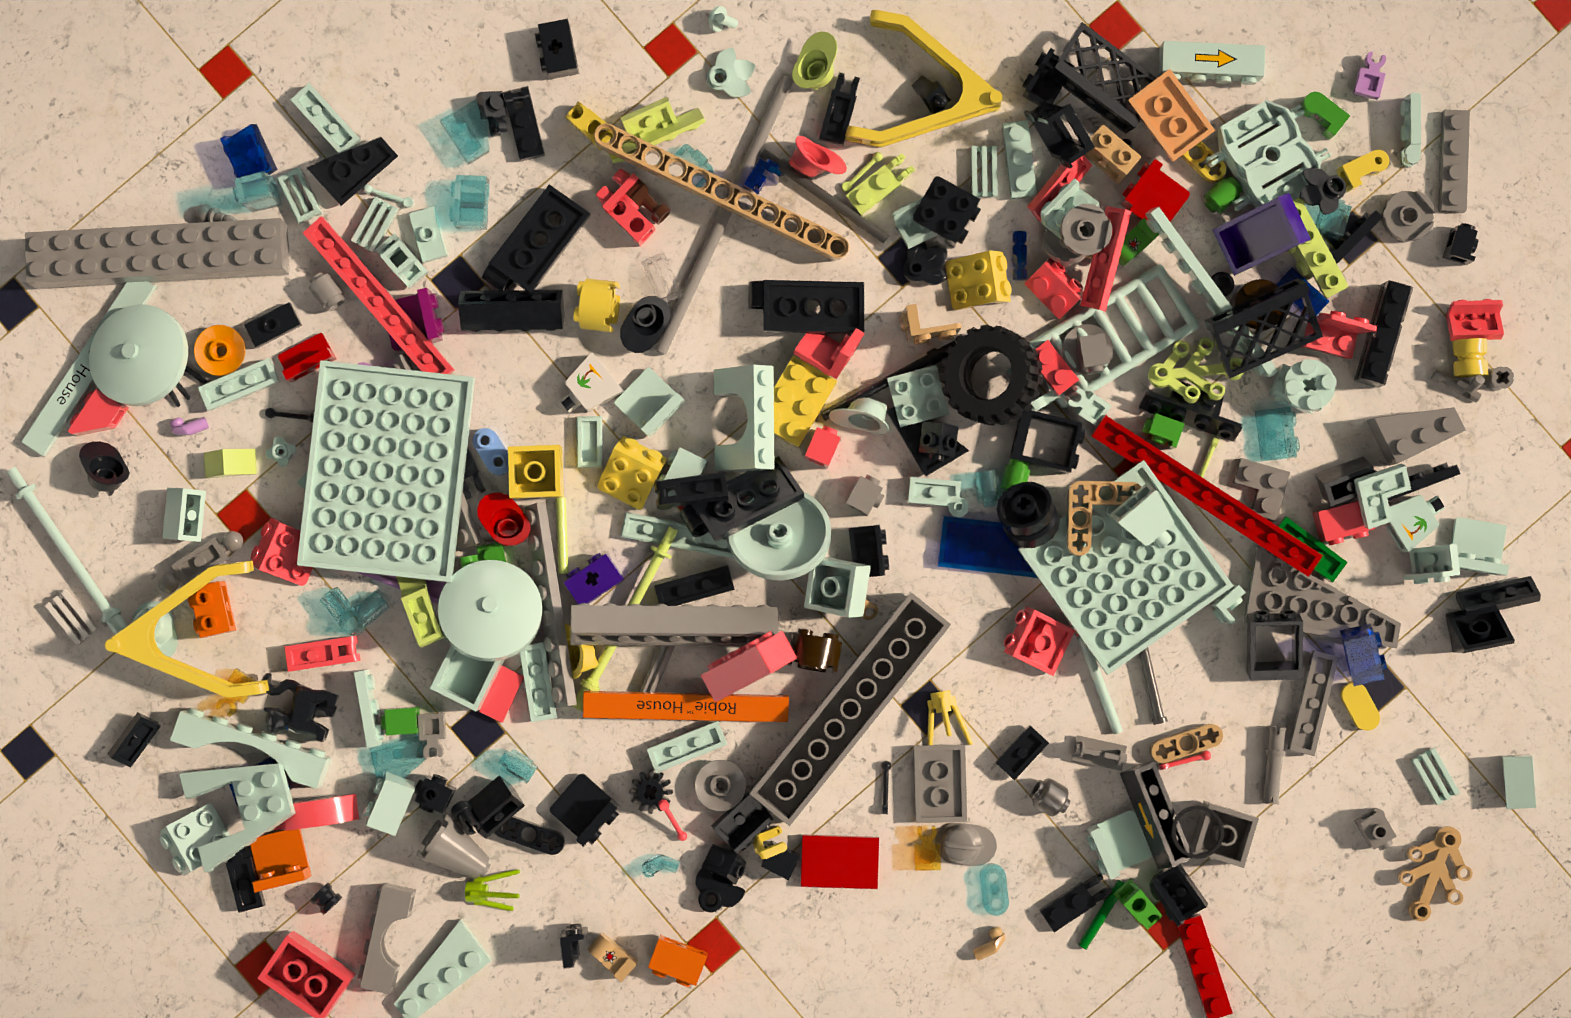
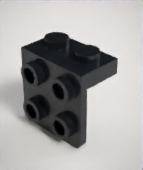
(947, 210)
(584, 809)

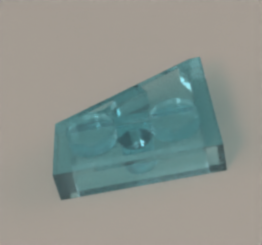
(468, 131)
(398, 757)

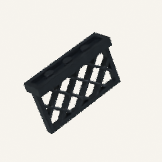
(1089, 91)
(1262, 306)

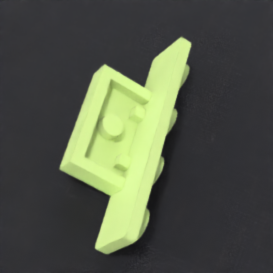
(657, 124)
(1315, 258)

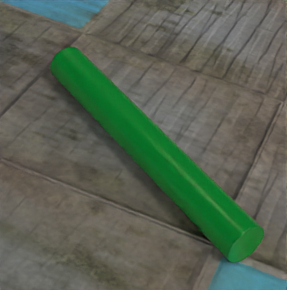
(1100, 917)

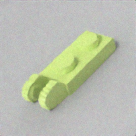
(878, 186)

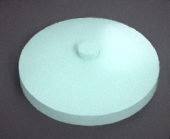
(138, 355)
(784, 542)
(490, 610)

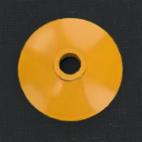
(207, 349)

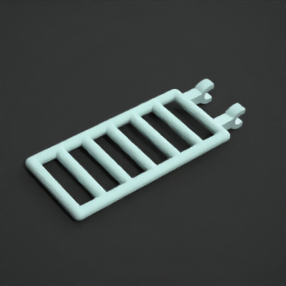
(1127, 362)

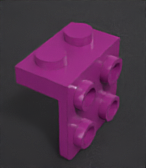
(422, 311)

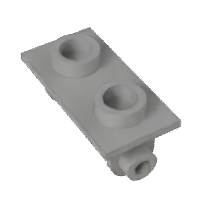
(1099, 753)

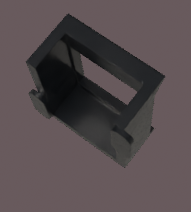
(1055, 134)

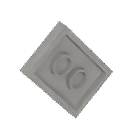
(940, 783)

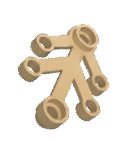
(1436, 869)

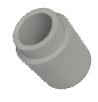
(326, 291)

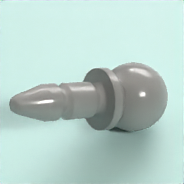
(207, 213)

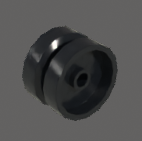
(1028, 515)

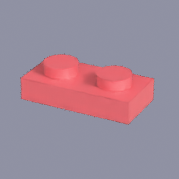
(1055, 369)

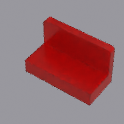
(305, 357)

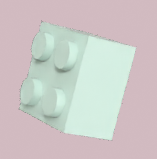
(838, 587)

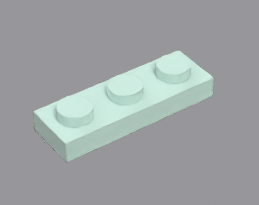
(325, 119)
(1019, 159)
(239, 384)
(538, 683)
(369, 708)
(687, 746)

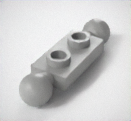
(199, 560)

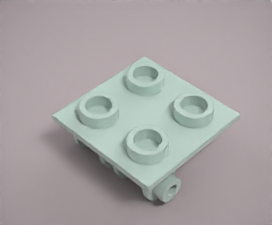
(918, 396)

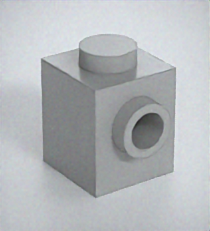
(1093, 353)
(865, 494)

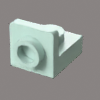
(1229, 599)

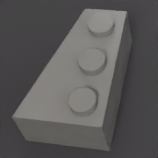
(1413, 433)

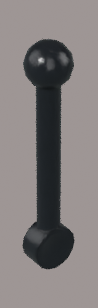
(271, 413)
(886, 766)

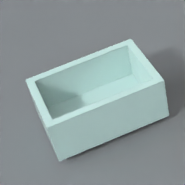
(465, 679)

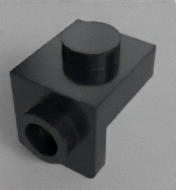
(724, 863)

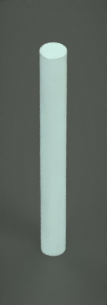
(1101, 688)

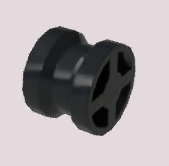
(326, 898)

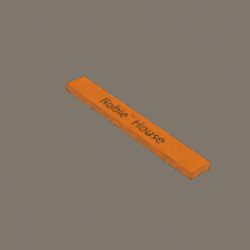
(685, 706)

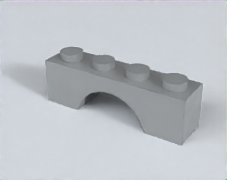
(380, 969)

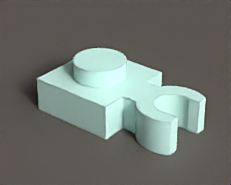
(1089, 406)

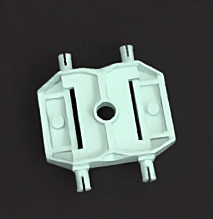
(1250, 161)

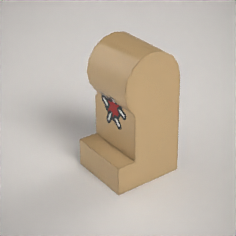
(612, 956)

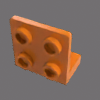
(280, 859)

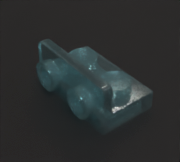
(1277, 433)

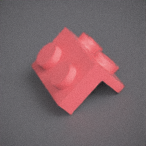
(1055, 288)
(1475, 319)

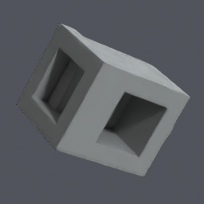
(1369, 823)

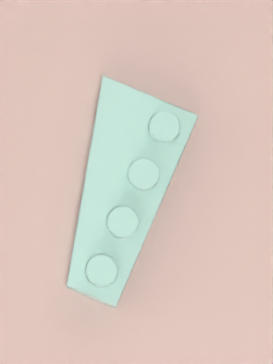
(448, 968)

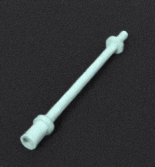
(109, 614)

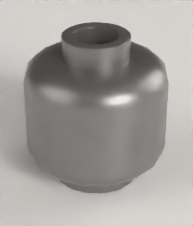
(1050, 797)

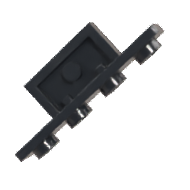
(1201, 415)

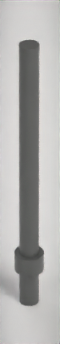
(826, 197)

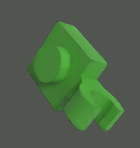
(485, 552)

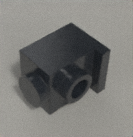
(1461, 244)

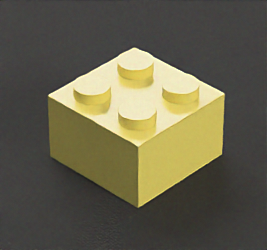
(535, 472)

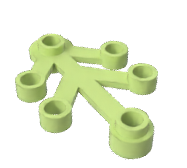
(1191, 372)

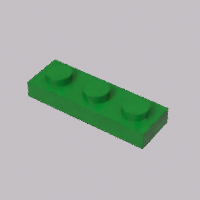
(1330, 563)

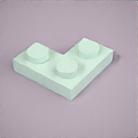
(1374, 491)

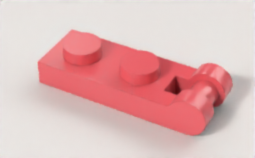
(321, 653)

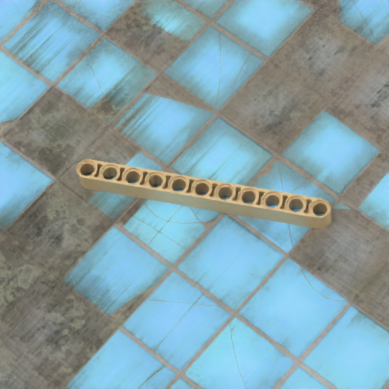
(708, 192)

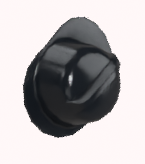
(644, 324)
(103, 466)

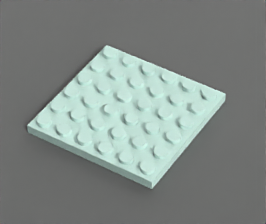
(1121, 590)

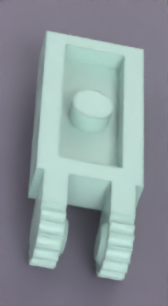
(1411, 131)

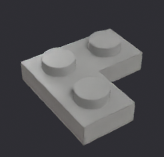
(1268, 482)

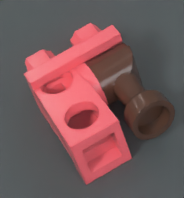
(626, 201)

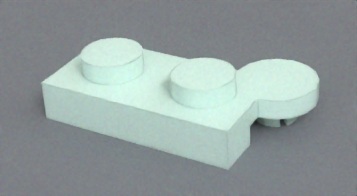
(938, 493)

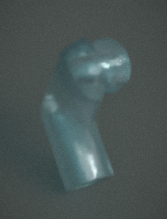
(658, 863)

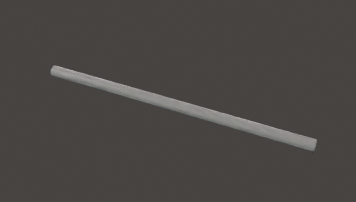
(723, 216)

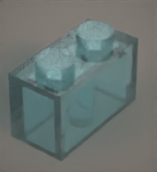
(257, 192)

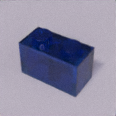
(1363, 655)

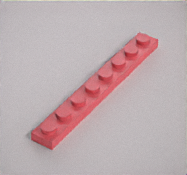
(376, 298)

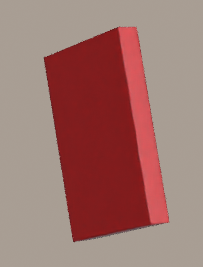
(840, 861)

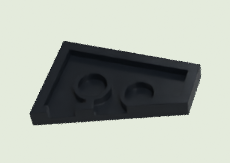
(911, 436)

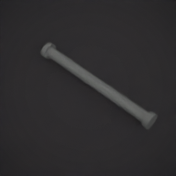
(1152, 688)

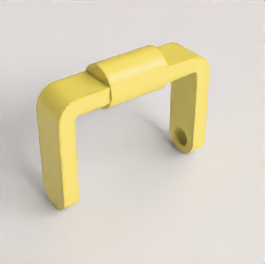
(770, 851)

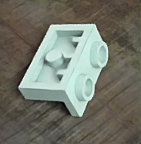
(1067, 198)

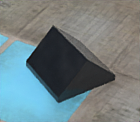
(1477, 632)

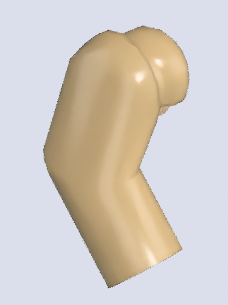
(992, 946)

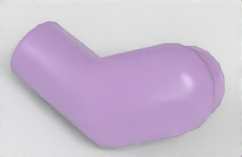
(189, 428)

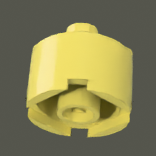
(597, 305)

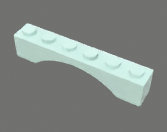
(300, 764)

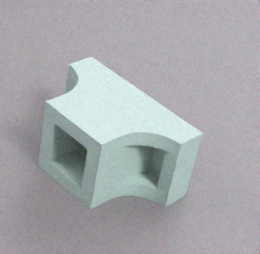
(401, 261)

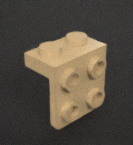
(910, 323)

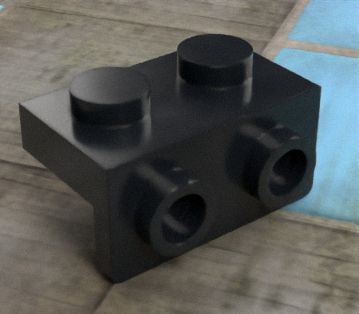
(1039, 86)
(867, 548)
(743, 823)
(1177, 894)

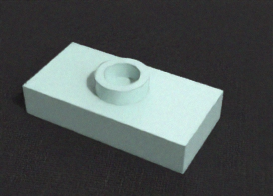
(428, 234)

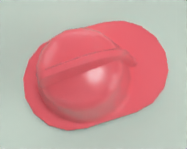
(815, 159)

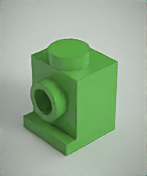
(1163, 430)

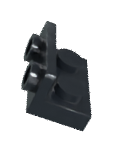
(570, 943)

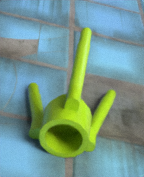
(479, 892)

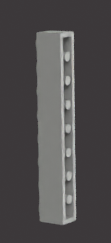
(670, 624)

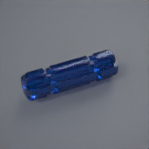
(1019, 255)

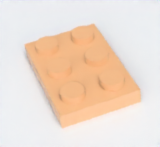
(1171, 115)

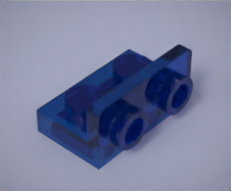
(761, 172)

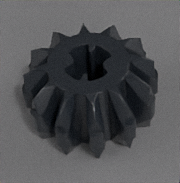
(659, 795)

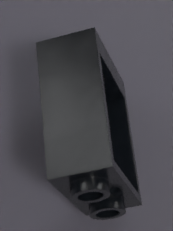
(1020, 437)
(1279, 669)

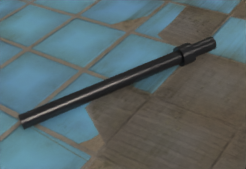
(933, 357)

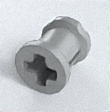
(1505, 381)

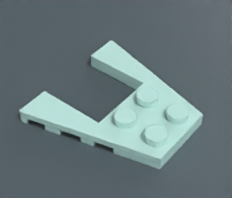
(261, 799)

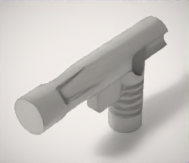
(1462, 386)

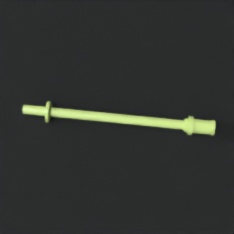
(591, 683)

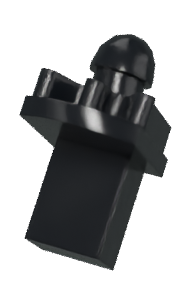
(931, 94)

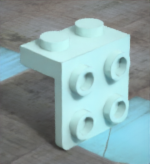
(189, 833)
(1118, 843)

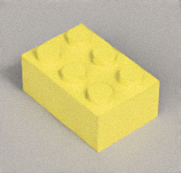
(799, 400)

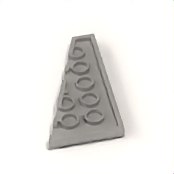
(1321, 606)

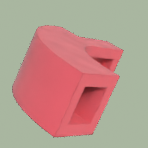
(322, 812)

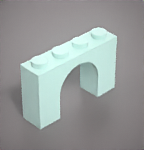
(756, 446)

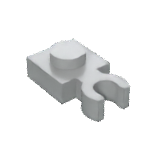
(432, 728)

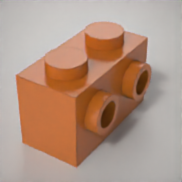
(212, 610)
(677, 961)

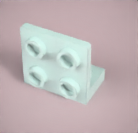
(649, 402)
(1480, 546)

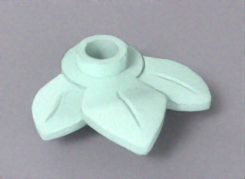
(734, 73)

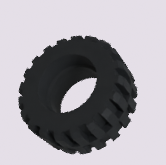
(961, 364)

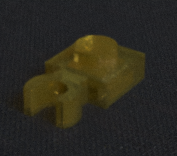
(236, 677)
(927, 853)

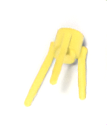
(943, 702)

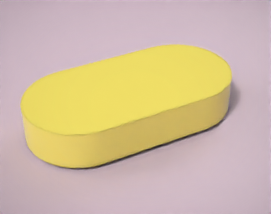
(1360, 706)

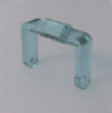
(699, 158)

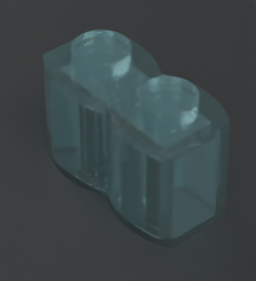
(470, 202)

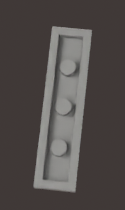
(1454, 161)
(1313, 703)

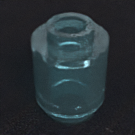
(987, 488)
(517, 766)

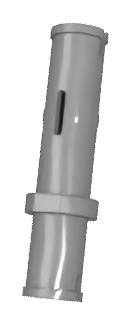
(1274, 764)

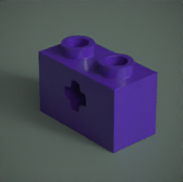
(608, 578)

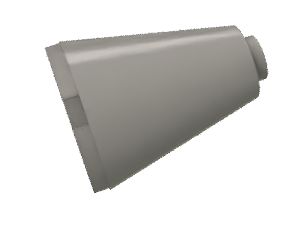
(453, 849)

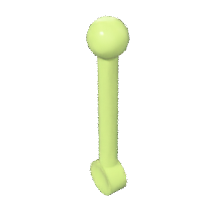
(847, 186)
(1212, 447)

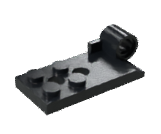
(520, 258)
(786, 305)
(732, 515)

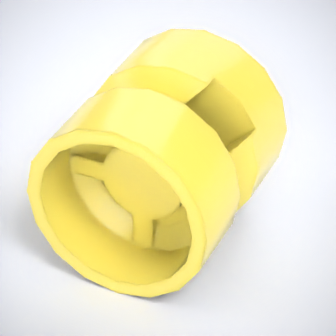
(1470, 357)

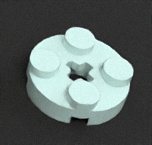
(1323, 381)

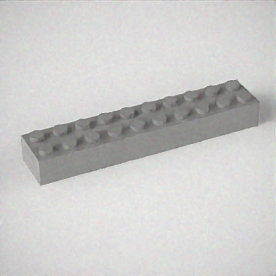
(156, 253)
(849, 708)

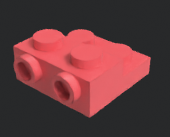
(1038, 640)

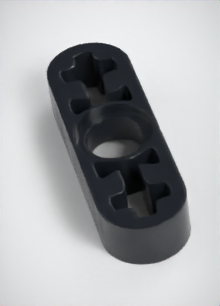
(532, 844)

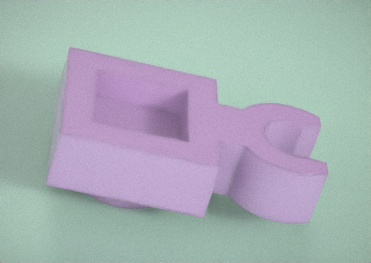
(1370, 80)

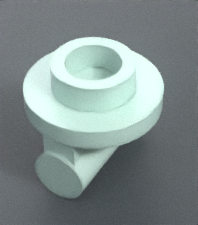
(719, 19)

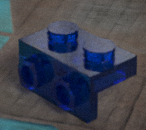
(248, 152)

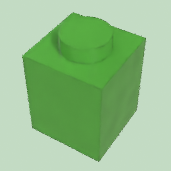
(400, 720)

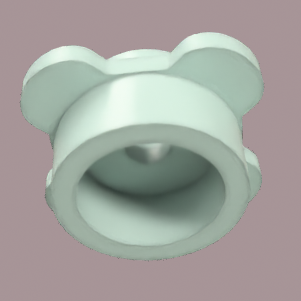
(288, 451)

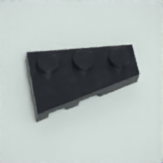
(353, 168)

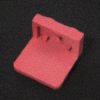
(279, 552)

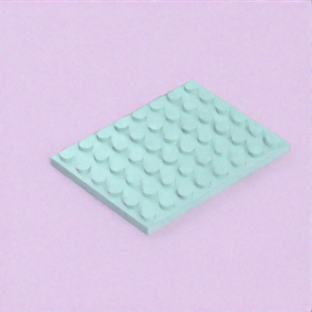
(386, 471)

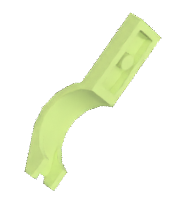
(420, 610)

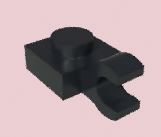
(493, 107)

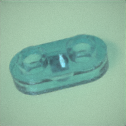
(994, 890)

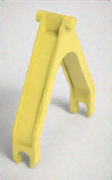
(976, 98)
(139, 643)

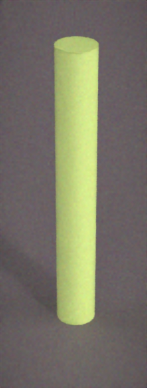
(562, 546)

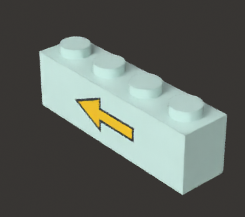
(1213, 61)

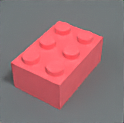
(747, 664)
(306, 976)

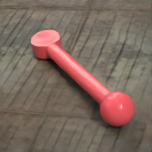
(1205, 755)
(664, 806)

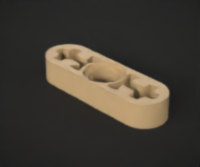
(1206, 743)

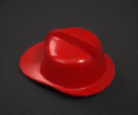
(503, 519)

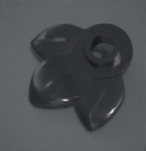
(1320, 191)
(929, 261)
(724, 891)

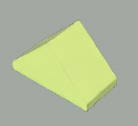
(230, 463)

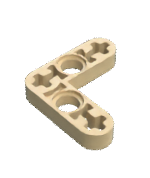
(1091, 498)

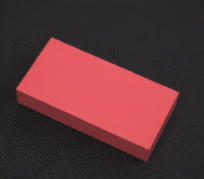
(502, 694)

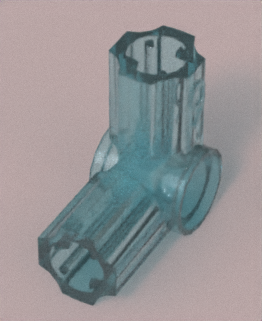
(343, 610)

